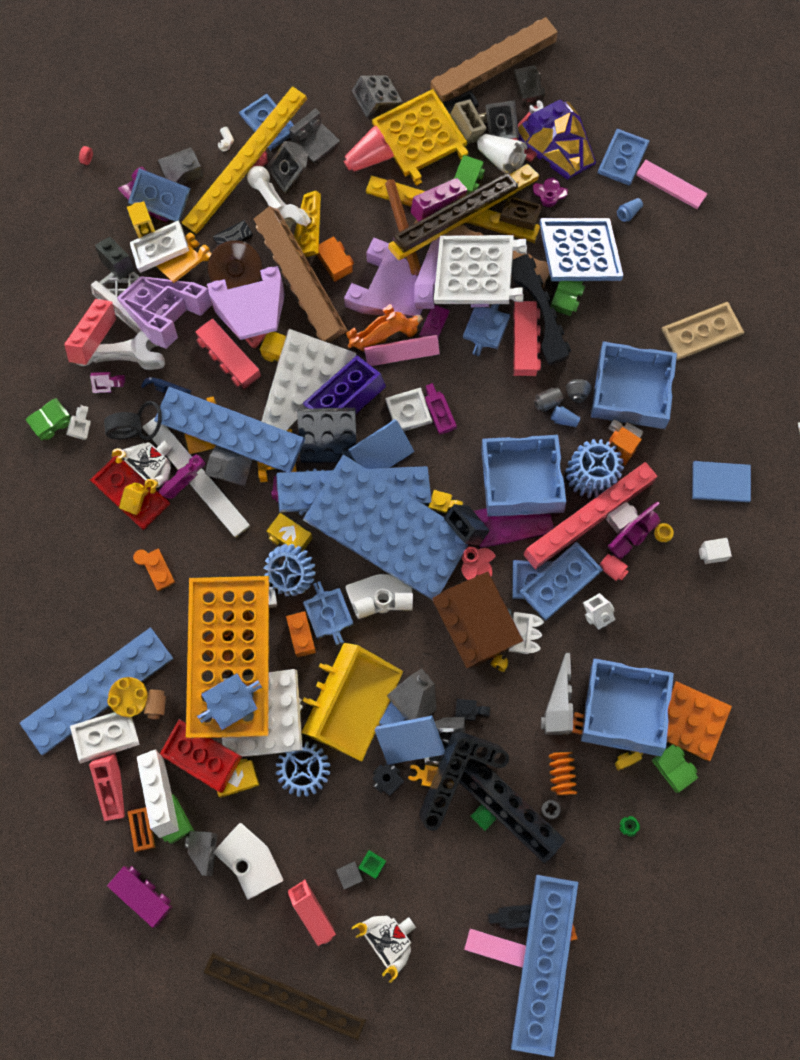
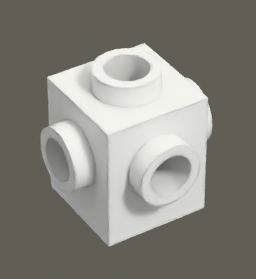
(599, 611)

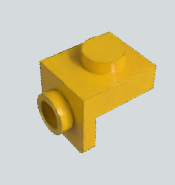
(133, 498)

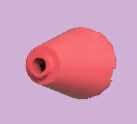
(368, 151)

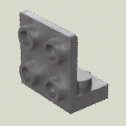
(373, 92)
(313, 136)

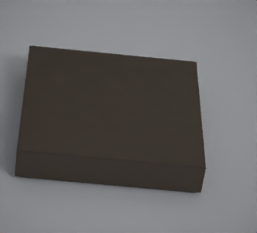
(520, 213)

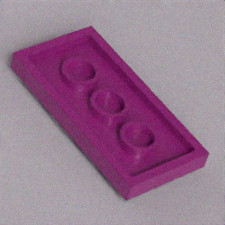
(513, 527)

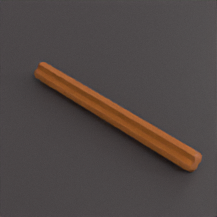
(401, 221)

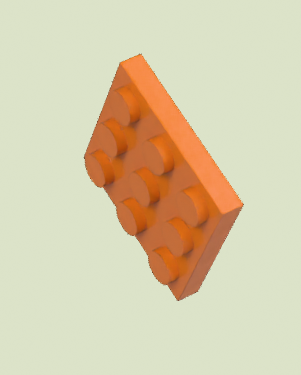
(695, 721)

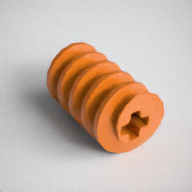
(562, 773)

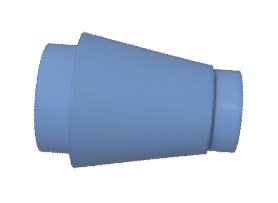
(629, 209)
(564, 417)

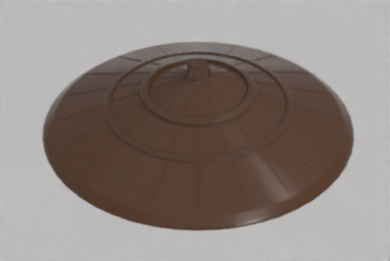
(235, 263)

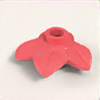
(479, 564)

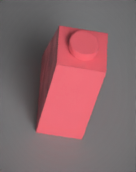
(311, 913)

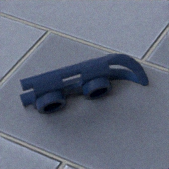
(162, 385)

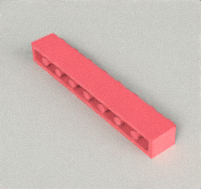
(589, 515)

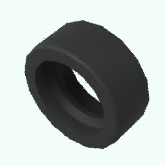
(122, 425)

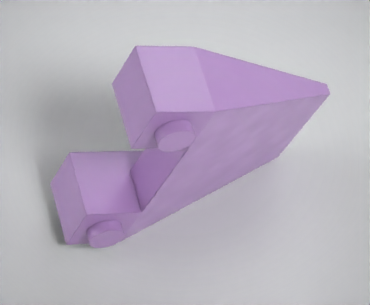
(427, 277)
(391, 285)
(159, 303)
(251, 307)

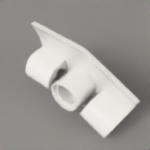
(367, 592)
(245, 846)

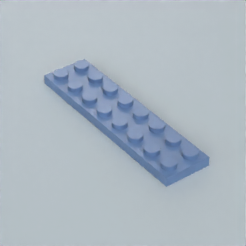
(230, 430)
(300, 489)
(90, 693)
(544, 966)

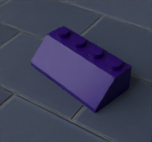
(349, 388)

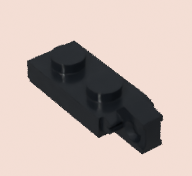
(512, 916)

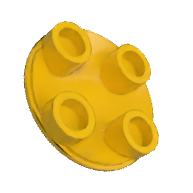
(127, 697)

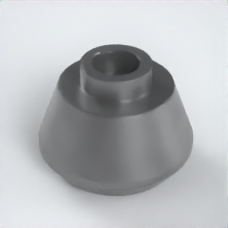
(578, 389)

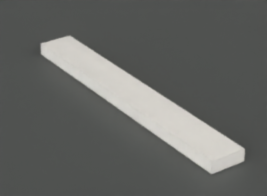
(201, 483)

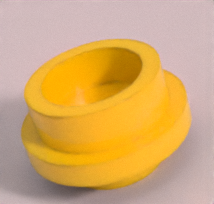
(663, 532)

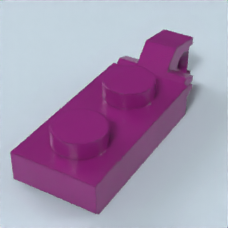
(439, 410)
(182, 477)

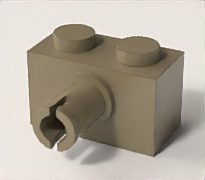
(469, 121)

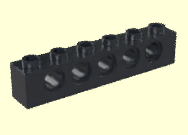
(511, 810)

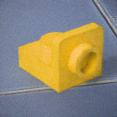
(626, 760)

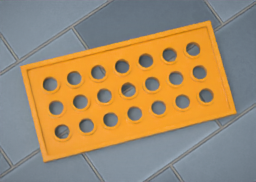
(198, 647)

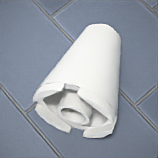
(502, 152)

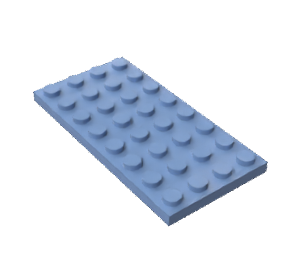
(386, 527)

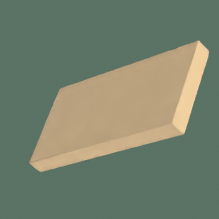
(702, 330)

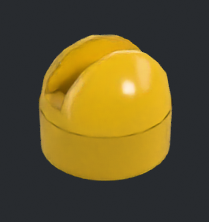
(500, 662)

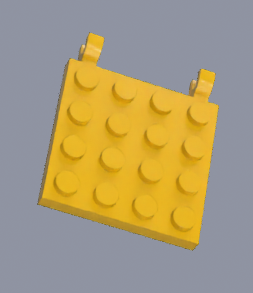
(420, 134)

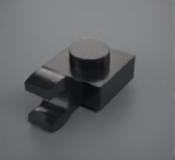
(469, 710)

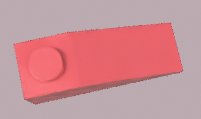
(108, 786)

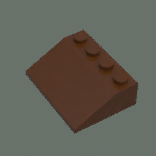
(477, 620)

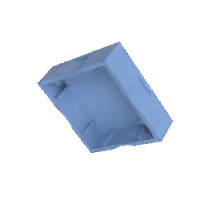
(634, 385)
(523, 476)
(627, 707)

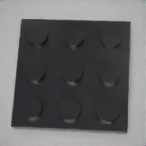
(326, 434)

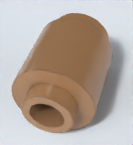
(155, 704)

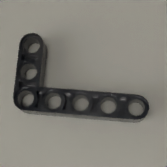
(455, 772)

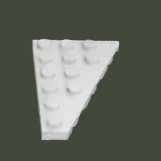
(301, 371)

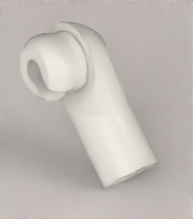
(228, 140)

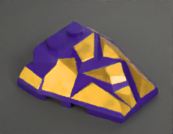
(559, 138)

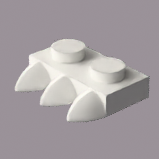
(524, 624)

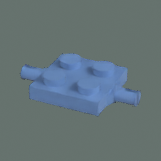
(486, 327)
(328, 613)
(229, 701)

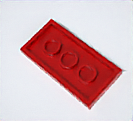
(113, 480)
(201, 757)

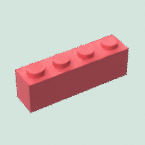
(90, 332)
(525, 338)
(229, 355)

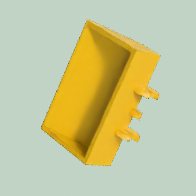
(351, 701)

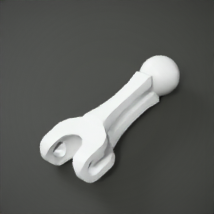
(259, 179)
(132, 350)

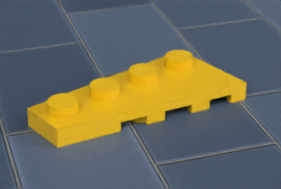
(308, 236)

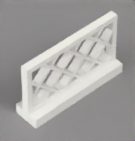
(101, 292)

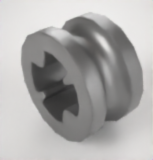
(556, 812)

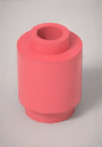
(614, 567)

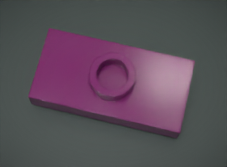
(434, 322)

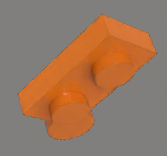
(156, 567)

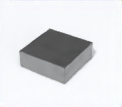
(349, 875)

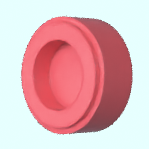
(85, 155)

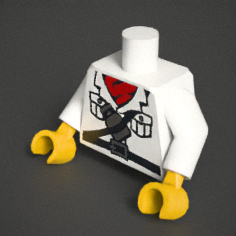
(147, 462)
(388, 941)

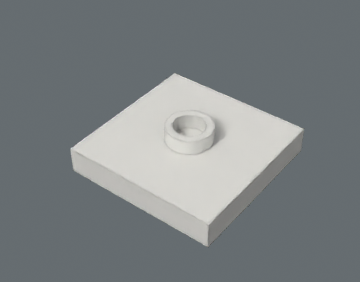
(409, 409)

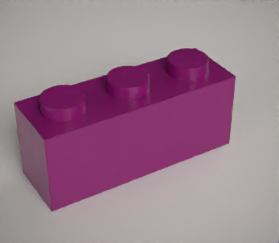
(437, 198)
(140, 895)

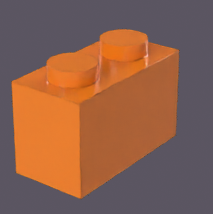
(334, 259)
(625, 442)
(301, 634)

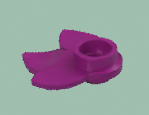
(549, 192)

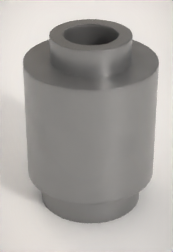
(548, 399)

